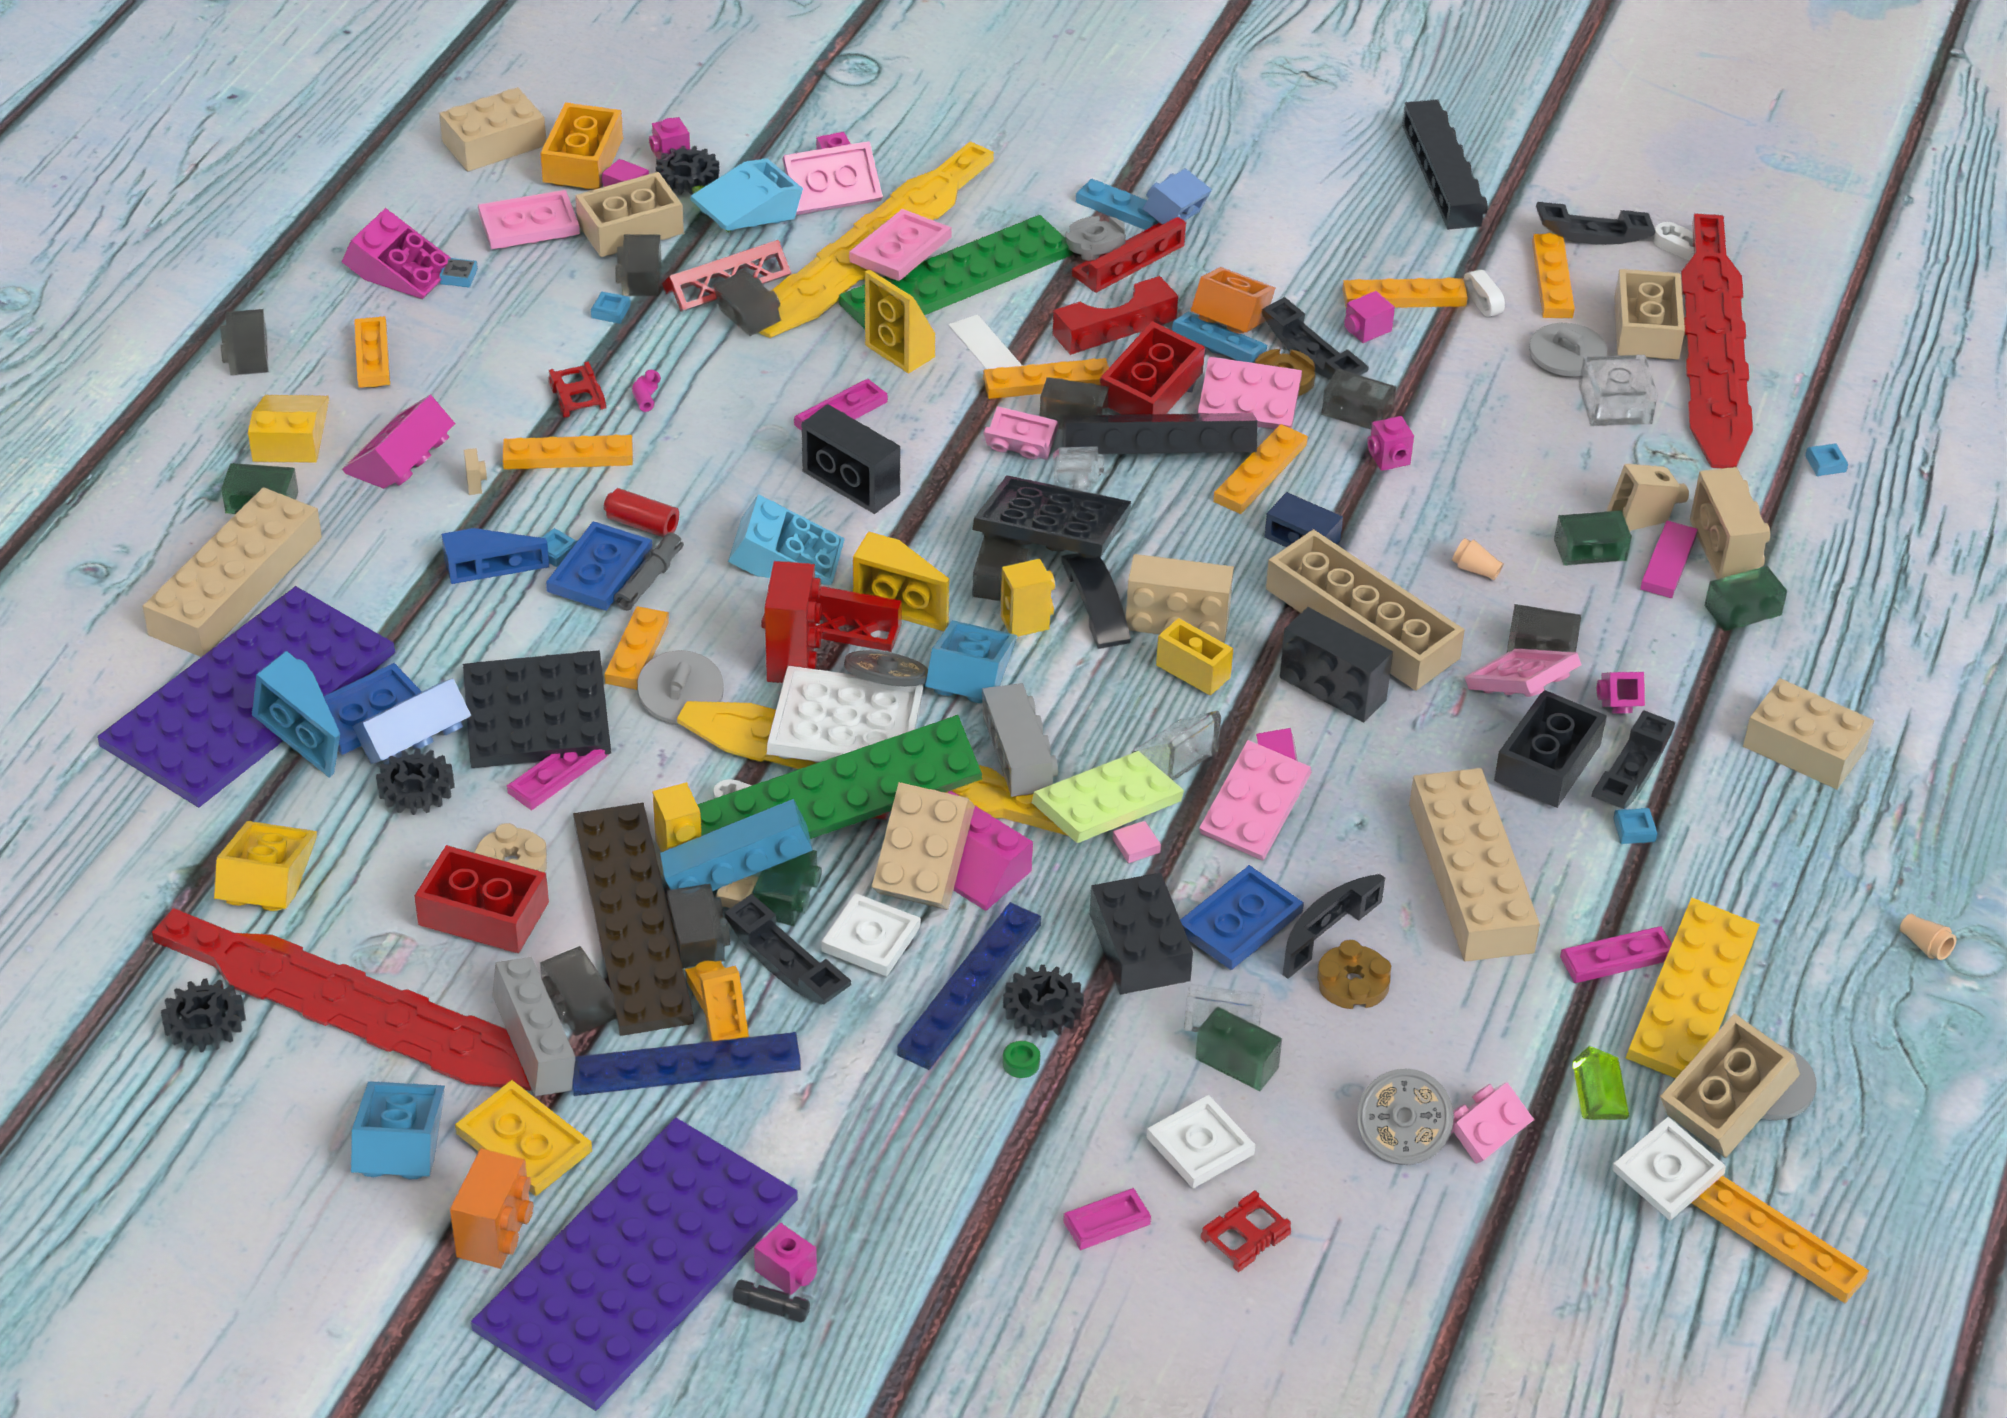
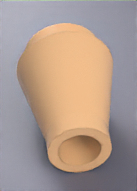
(1476, 559)
(1930, 937)

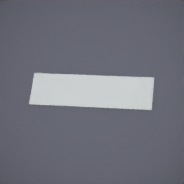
(984, 343)

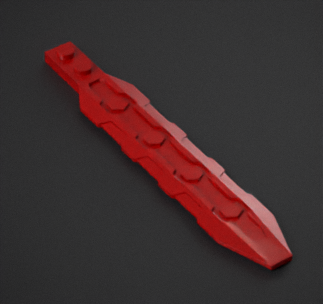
(1716, 348)
(349, 1000)

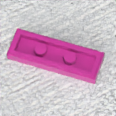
(853, 401)
(1669, 559)
(551, 776)
(1616, 954)

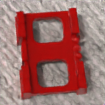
(564, 391)
(1256, 1238)

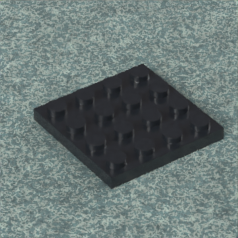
(1052, 516)
(535, 708)

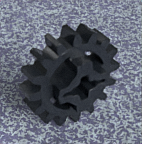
(688, 168)
(415, 781)
(1043, 1001)
(203, 1015)

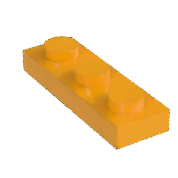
(372, 352)
(636, 647)

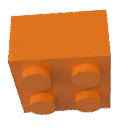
(1232, 300)
(491, 1208)

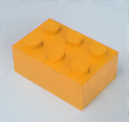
(581, 145)

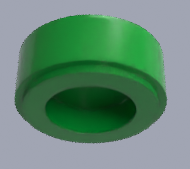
(1021, 1059)

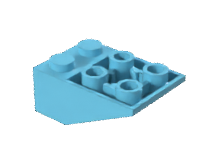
(750, 196)
(777, 534)

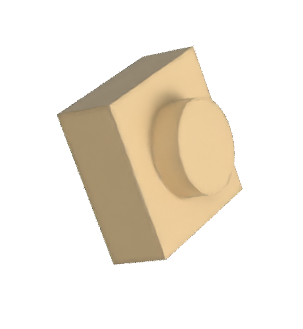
(474, 471)
(736, 891)

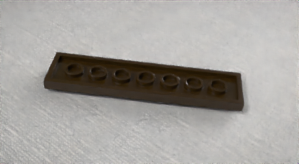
(632, 919)

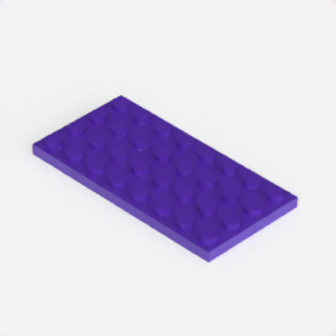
(201, 725)
(634, 1263)

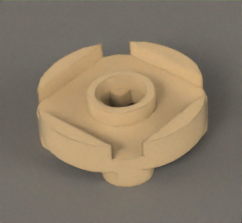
(518, 842)

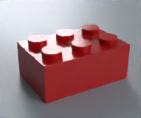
(1153, 372)
(792, 619)
(482, 899)

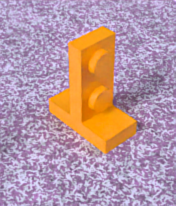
(721, 999)

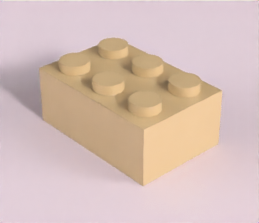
(492, 129)
(629, 207)
(1649, 314)
(1728, 522)
(1174, 589)
(1808, 733)
(923, 846)
(1730, 1085)

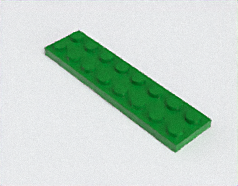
(973, 267)
(857, 782)

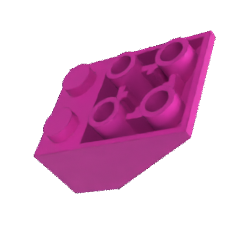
(395, 256)

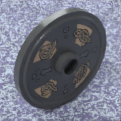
(886, 668)

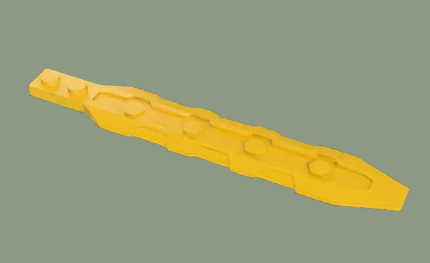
(831, 273)
(745, 732)

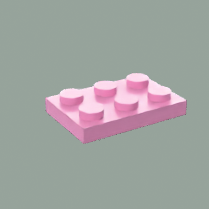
(834, 177)
(528, 219)
(900, 244)
(1251, 388)
(1523, 671)
(1255, 800)

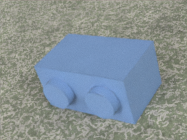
(1176, 196)

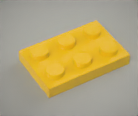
(527, 1129)

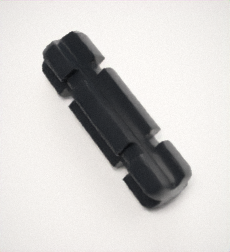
(771, 1300)

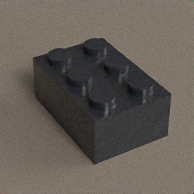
(851, 458)
(1335, 664)
(1550, 748)
(1140, 933)

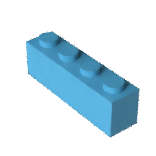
(738, 849)

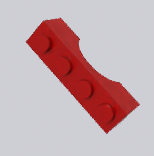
(1085, 327)

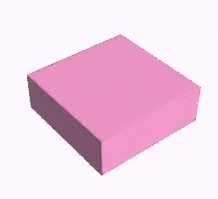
(1136, 841)

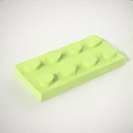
(1107, 796)

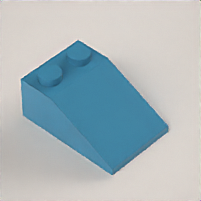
(969, 660)
(296, 711)
(397, 1129)

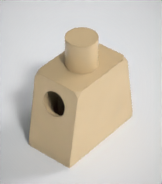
(1646, 495)

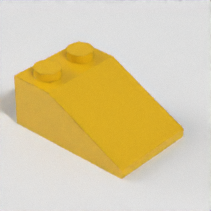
(896, 325)
(287, 428)
(896, 572)
(263, 865)

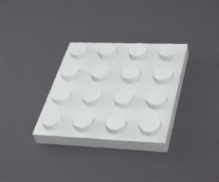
(837, 713)

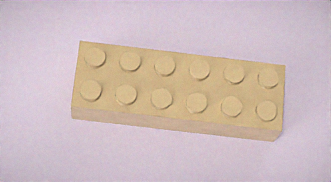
(232, 572)
(1342, 587)
(1473, 865)

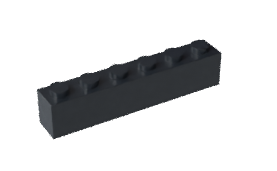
(1444, 164)
(1162, 433)

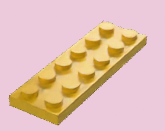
(1692, 988)

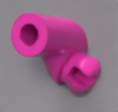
(644, 388)

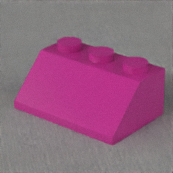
(402, 444)
(991, 860)

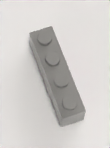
(1018, 739)
(533, 1026)

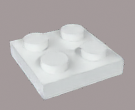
(870, 934)
(1200, 1141)
(1669, 1168)

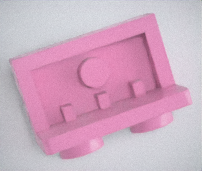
(1021, 433)
(1490, 1120)

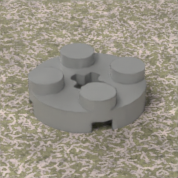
(1095, 237)

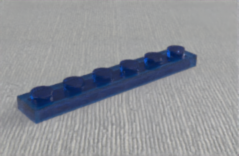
(968, 986)
(686, 1063)

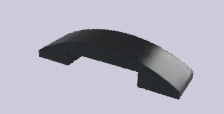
(1593, 230)
(1289, 327)
(1100, 599)
(1635, 761)
(1351, 898)
(782, 955)

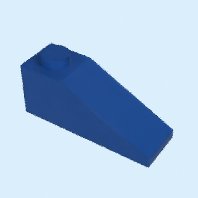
(488, 553)

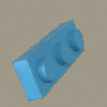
(1115, 203)
(1218, 338)

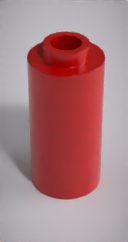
(641, 512)

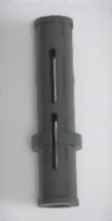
(655, 563)

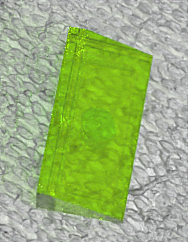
(1600, 1086)

